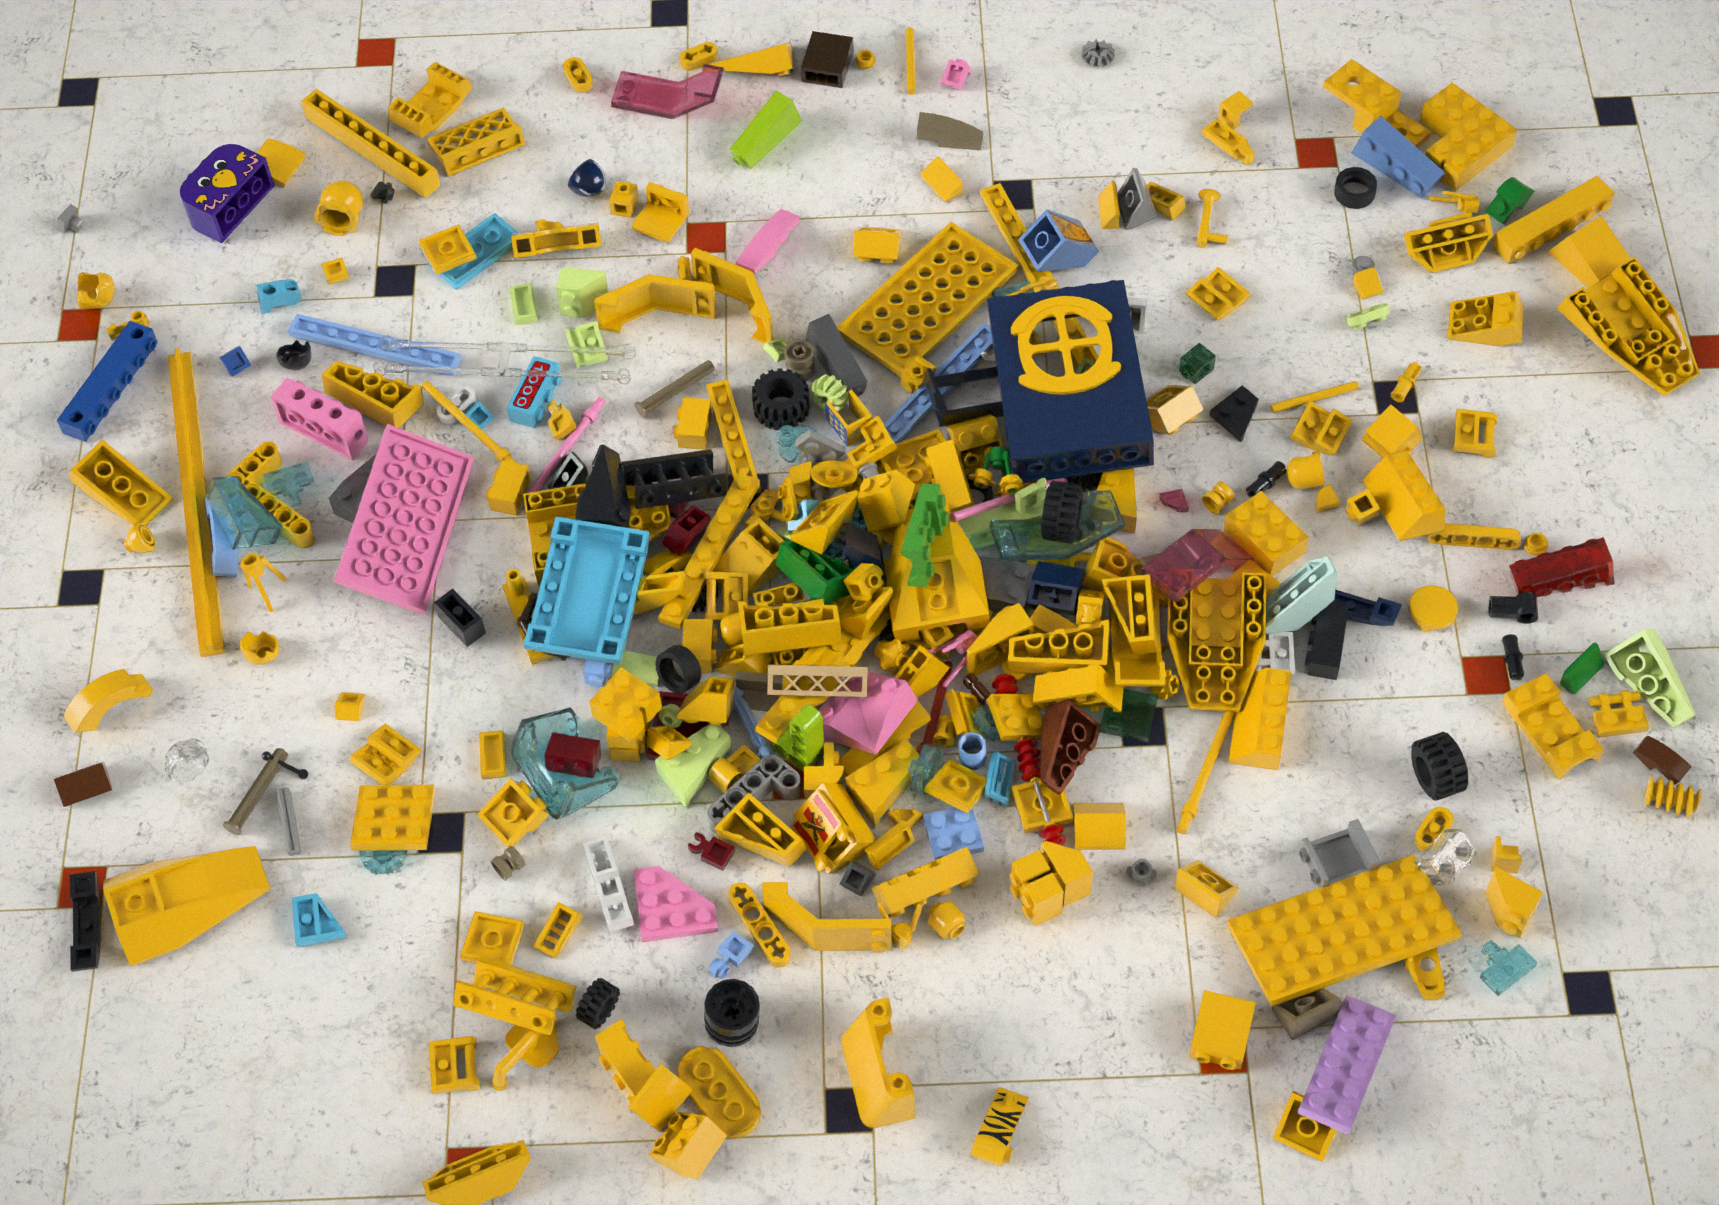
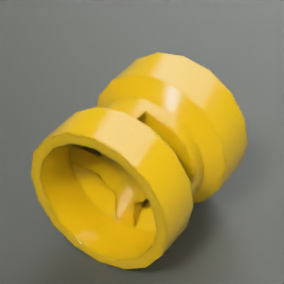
(1215, 499)

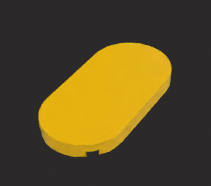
(719, 1091)

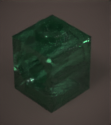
(1197, 363)

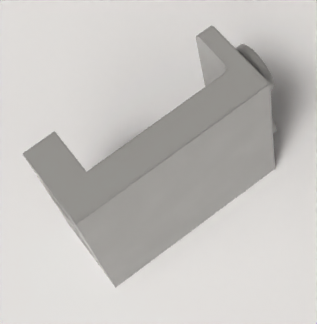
(1339, 855)

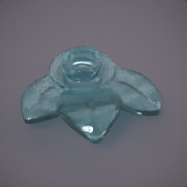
(787, 445)

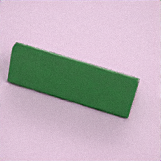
(1582, 669)

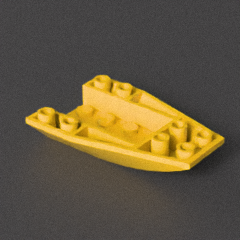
(181, 898)

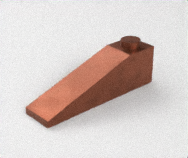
(1066, 740)

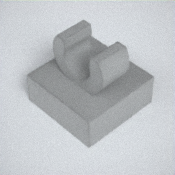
(69, 219)

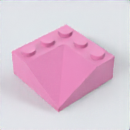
(868, 720)

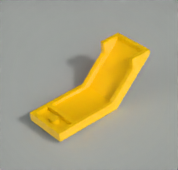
(737, 284)
(651, 294)
(1140, 668)
(826, 933)

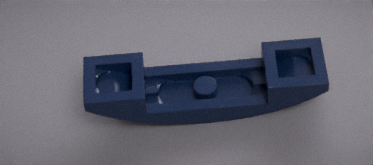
(1367, 611)

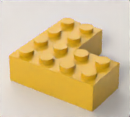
(1468, 132)

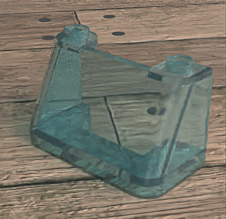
(559, 791)

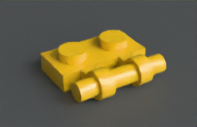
(1618, 721)

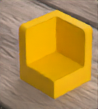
(1232, 107)
(1505, 857)

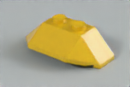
(1449, 243)
(478, 1176)

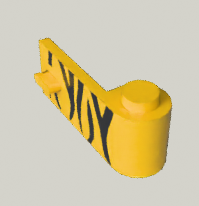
(998, 1127)

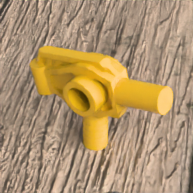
(764, 508)

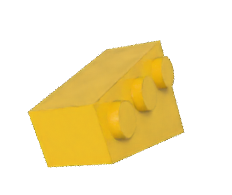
(1134, 610)
(761, 832)
(624, 1059)

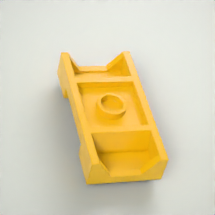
(1551, 725)

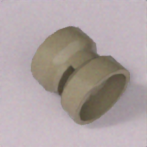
(508, 862)

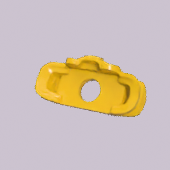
(1428, 982)

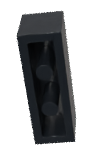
(1327, 642)

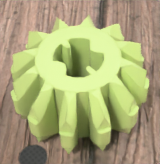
(829, 389)

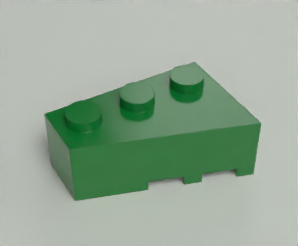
(814, 573)

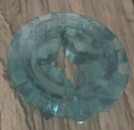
(981, 718)

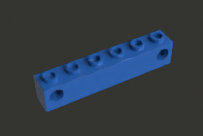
(107, 381)

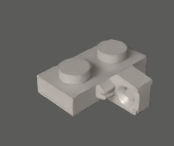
(817, 448)

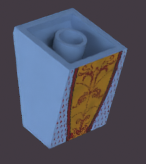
(1057, 243)

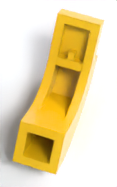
(100, 695)

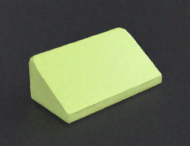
(640, 666)

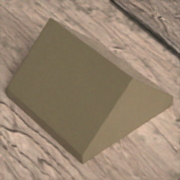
(1307, 1012)

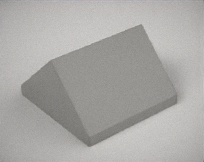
(1135, 201)

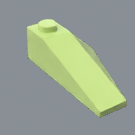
(1649, 670)

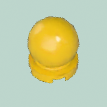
(339, 208)

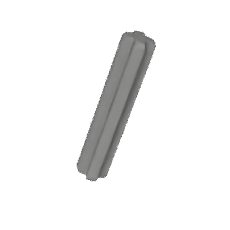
(289, 821)

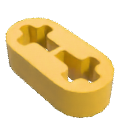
(698, 55)

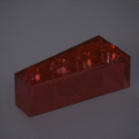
(1564, 569)

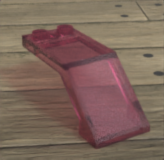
(664, 96)
(1193, 560)

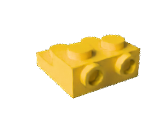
(513, 812)

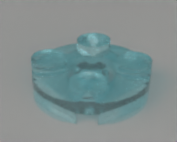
(925, 768)

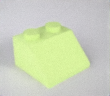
(579, 289)

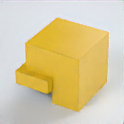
(1392, 433)

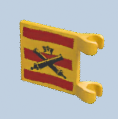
(818, 827)

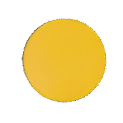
(1433, 608)

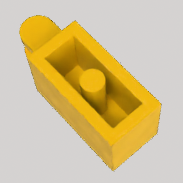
(1090, 607)

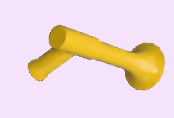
(1208, 196)

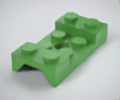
(926, 522)

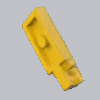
(1229, 141)

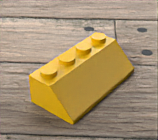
(1405, 497)
(1261, 720)

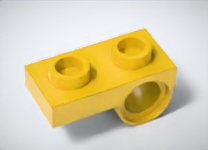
(727, 772)

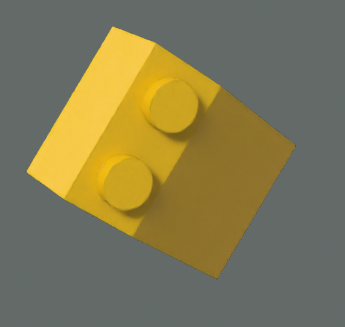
(992, 644)

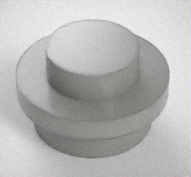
(1362, 263)

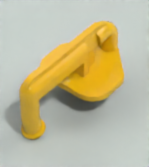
(530, 1046)

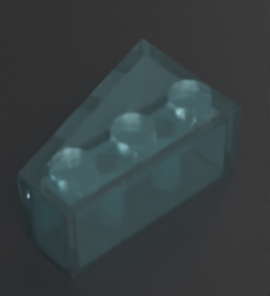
(241, 514)

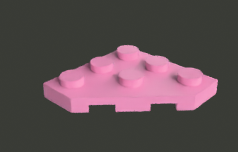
(670, 907)

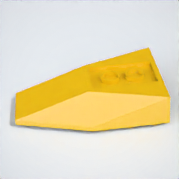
(1634, 326)
(545, 505)
(953, 593)
(1218, 639)

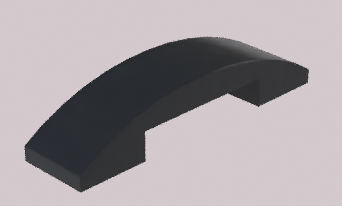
(86, 921)

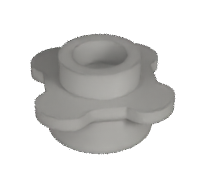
(1146, 867)

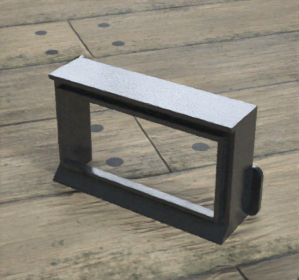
(949, 417)

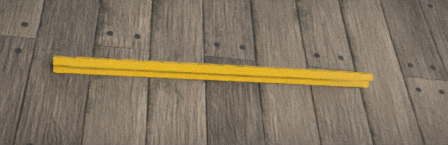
(194, 493)

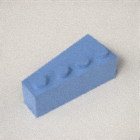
(1397, 158)

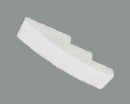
(608, 884)

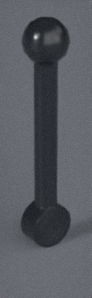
(303, 773)

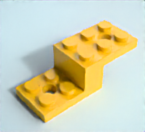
(1373, 99)

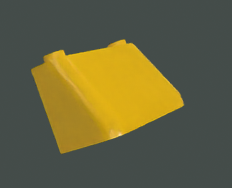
(879, 1096)

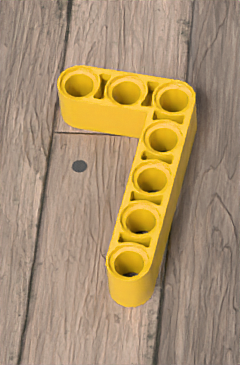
(250, 473)

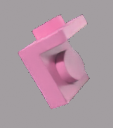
(955, 74)

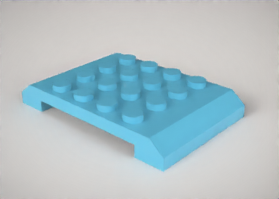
(588, 590)

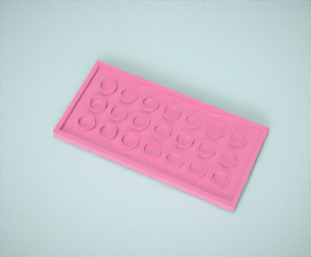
(404, 519)

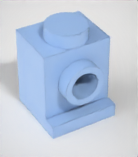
(596, 672)

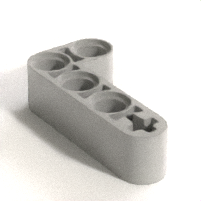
(767, 782)

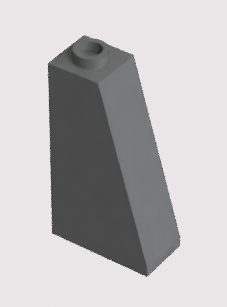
(835, 355)

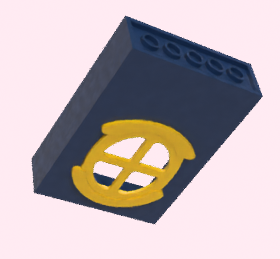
(1073, 420)

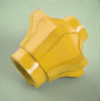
(892, 654)

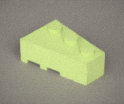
(691, 768)

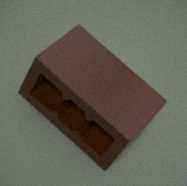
(83, 784)

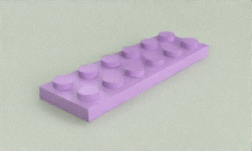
(1346, 1064)

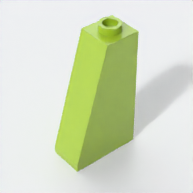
(766, 130)

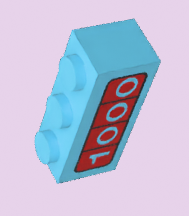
(533, 394)

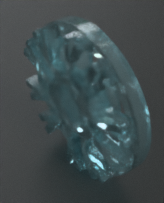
(383, 857)

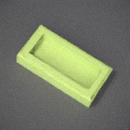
(523, 304)

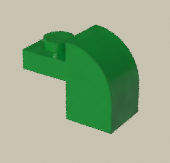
(1509, 197)

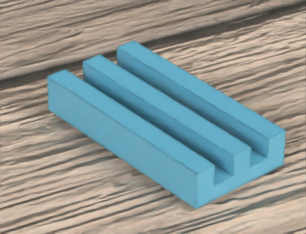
(996, 777)

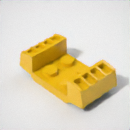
(432, 103)

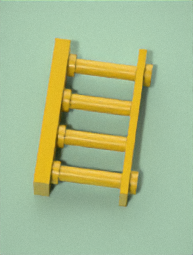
(519, 983)

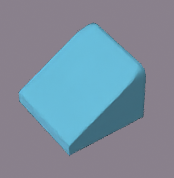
(479, 415)

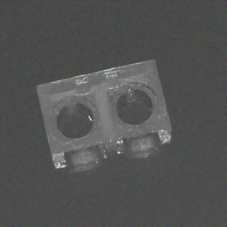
(1446, 857)

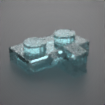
(290, 481)
(1505, 966)

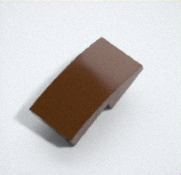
(1658, 755)

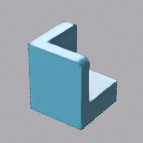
(804, 510)

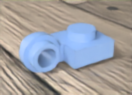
(732, 950)

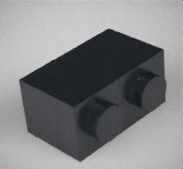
(459, 617)

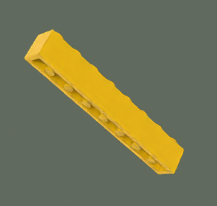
(371, 143)

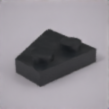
(1236, 412)

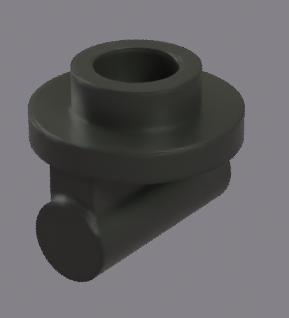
(383, 191)

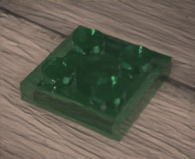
(1135, 716)

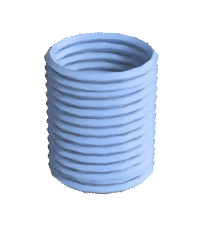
(969, 741)

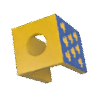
(845, 431)

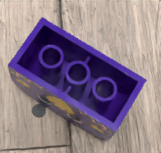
(225, 190)

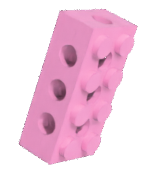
(320, 418)

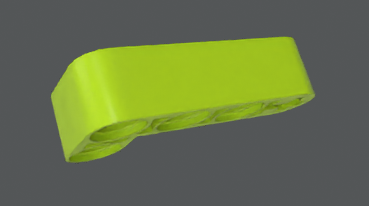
(804, 739)

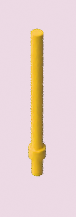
(500, 453)
(1190, 808)

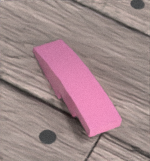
(767, 240)

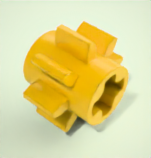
(1170, 688)

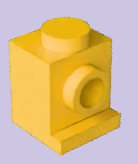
(913, 376)
(864, 581)

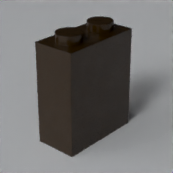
(827, 59)

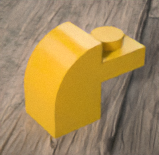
(829, 773)

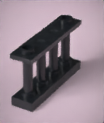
(671, 467)

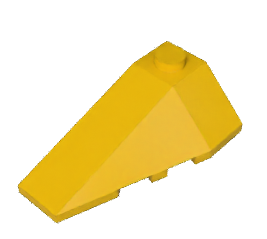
(769, 61)

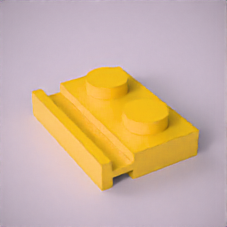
(962, 708)

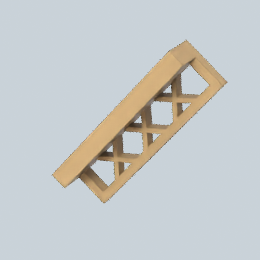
(817, 671)

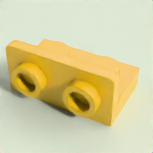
(792, 495)

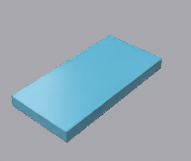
(490, 242)

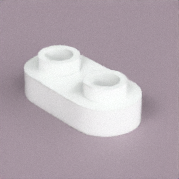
(456, 398)

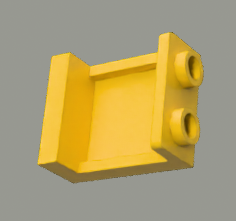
(1222, 1030)

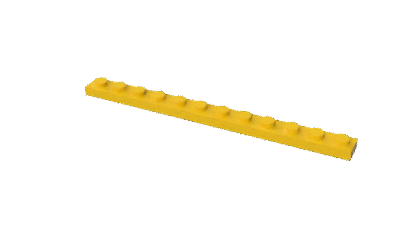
(1012, 229)

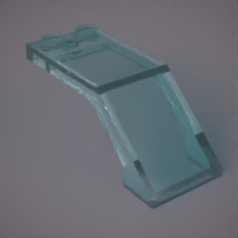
(1023, 538)

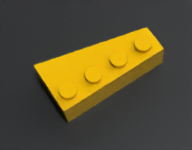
(371, 394)
(1060, 649)
(925, 881)

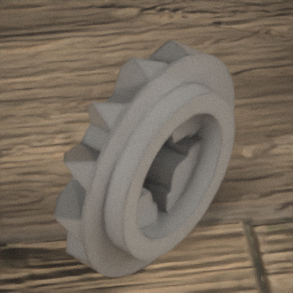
(1091, 57)

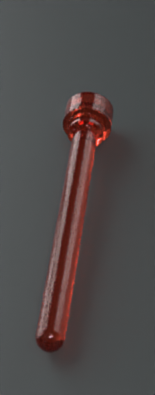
(936, 710)

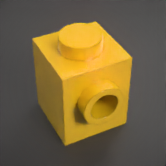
(624, 199)
(1362, 507)

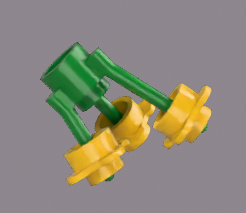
(1000, 460)

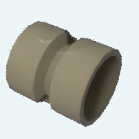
(800, 358)

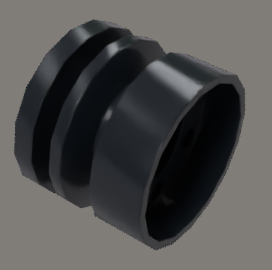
(732, 999)

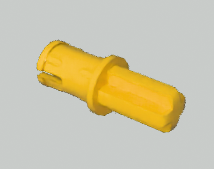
(1406, 382)

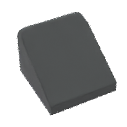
(857, 878)

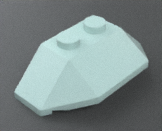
(1301, 596)

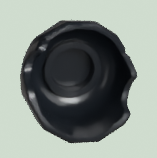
(294, 356)

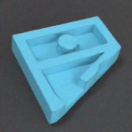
(314, 921)

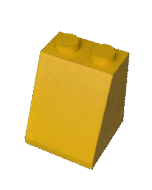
(1591, 252)

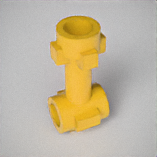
(137, 317)

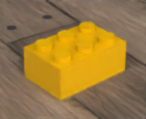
(1266, 533)

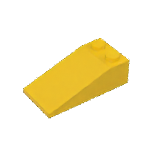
(119, 485)

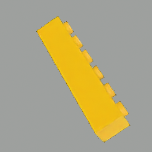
(1553, 219)

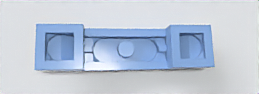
(223, 558)

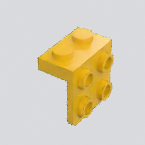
(662, 213)

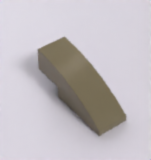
(948, 132)

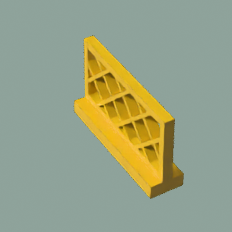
(478, 149)

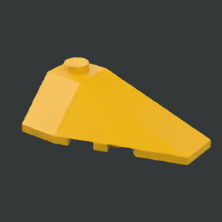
(1113, 560)

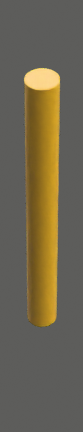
(910, 61)
(1315, 396)

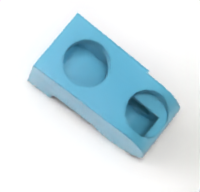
(278, 294)

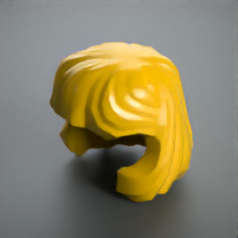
(94, 290)

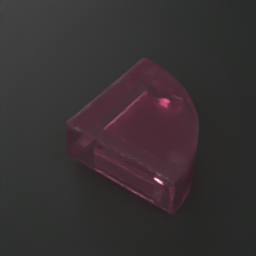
(1175, 500)

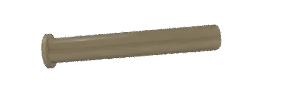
(674, 388)
(255, 792)

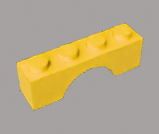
(556, 239)

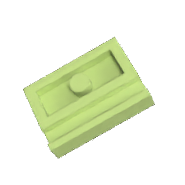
(586, 336)

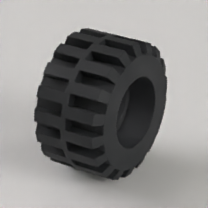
(776, 385)
(1062, 512)
(1439, 766)

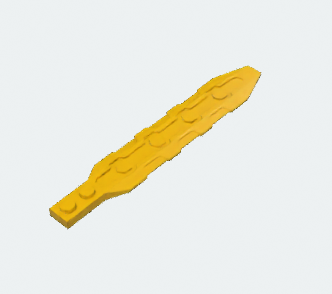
(844, 654)

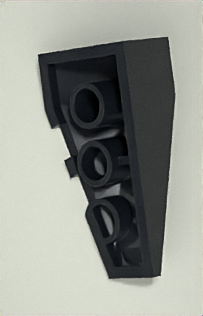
(605, 492)

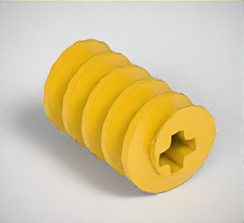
(1672, 797)

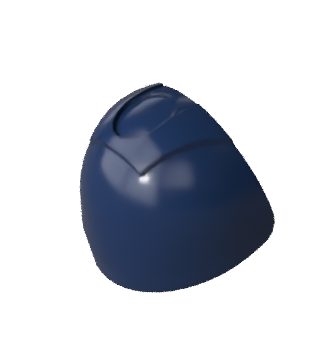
(587, 179)

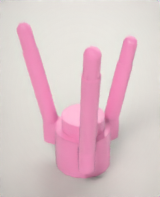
(962, 644)

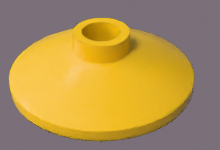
(834, 474)

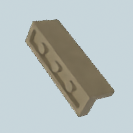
(755, 690)

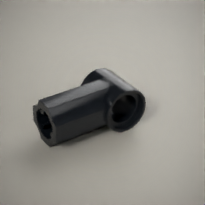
(1521, 607)

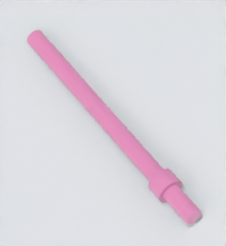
(588, 417)
(989, 505)

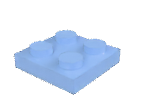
(952, 831)

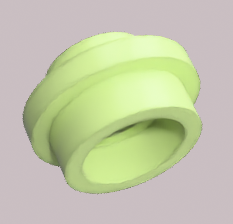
(668, 716)

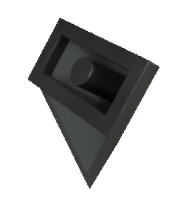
(571, 472)

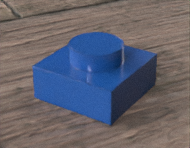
(235, 361)

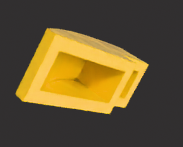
(658, 590)

